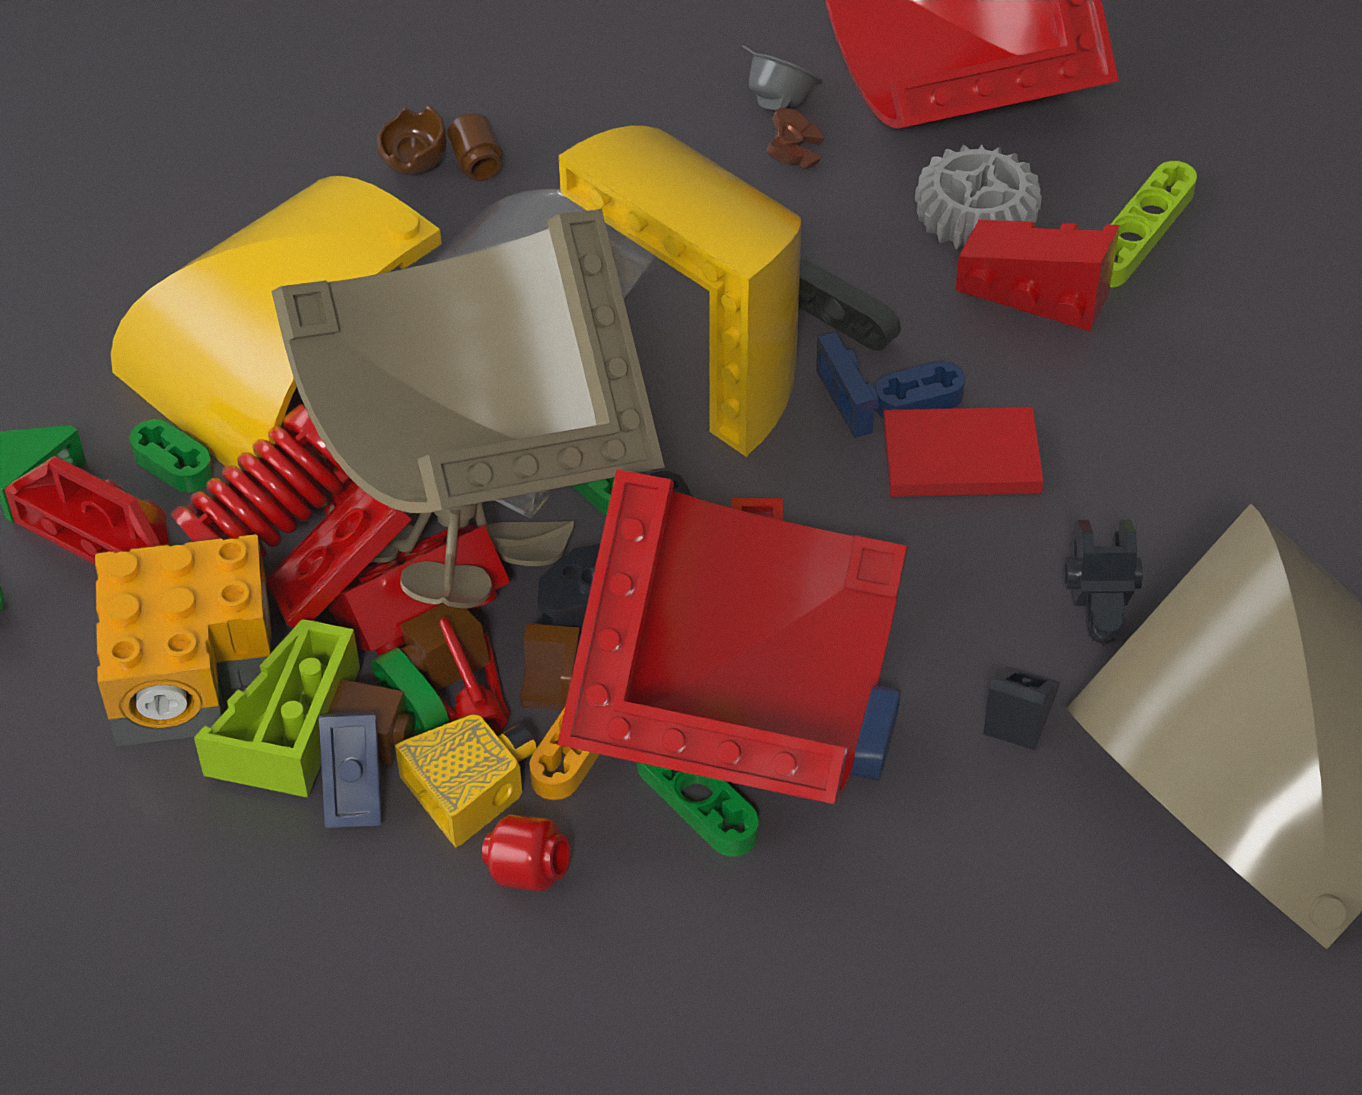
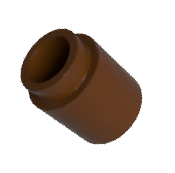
(475, 146)

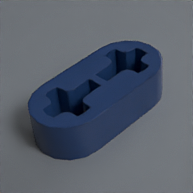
(921, 387)
(876, 732)

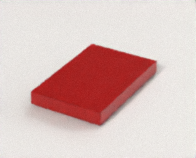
(962, 451)
(333, 555)

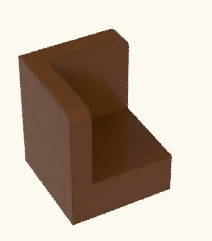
(549, 665)

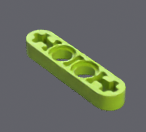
(1147, 225)

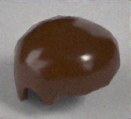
(413, 141)

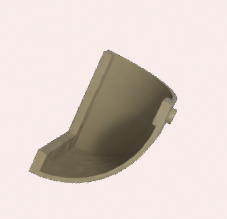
(476, 371)
(1250, 719)

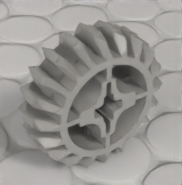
(975, 187)

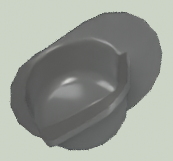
(779, 81)

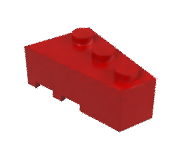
(1040, 270)

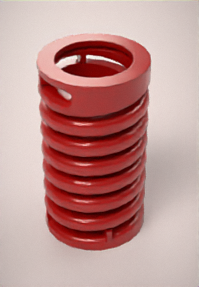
(266, 487)

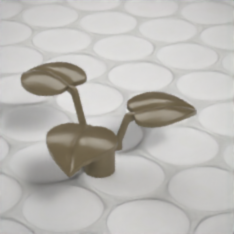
(466, 584)

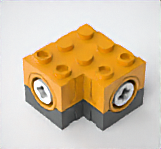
(178, 634)

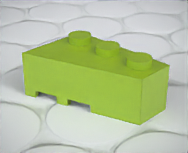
(273, 726)

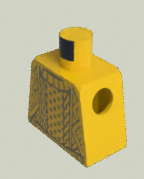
(464, 773)

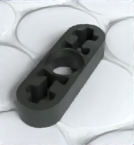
(862, 315)

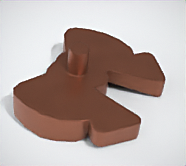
(791, 131)

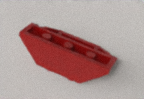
(84, 511)

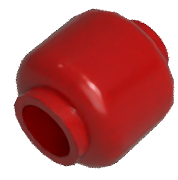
(526, 853)

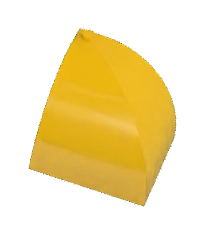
(721, 238)
(210, 335)

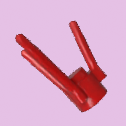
(475, 697)

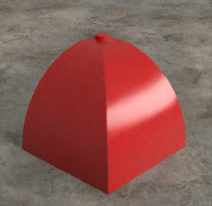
(969, 55)
(730, 642)

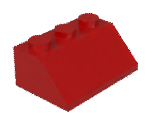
(378, 605)

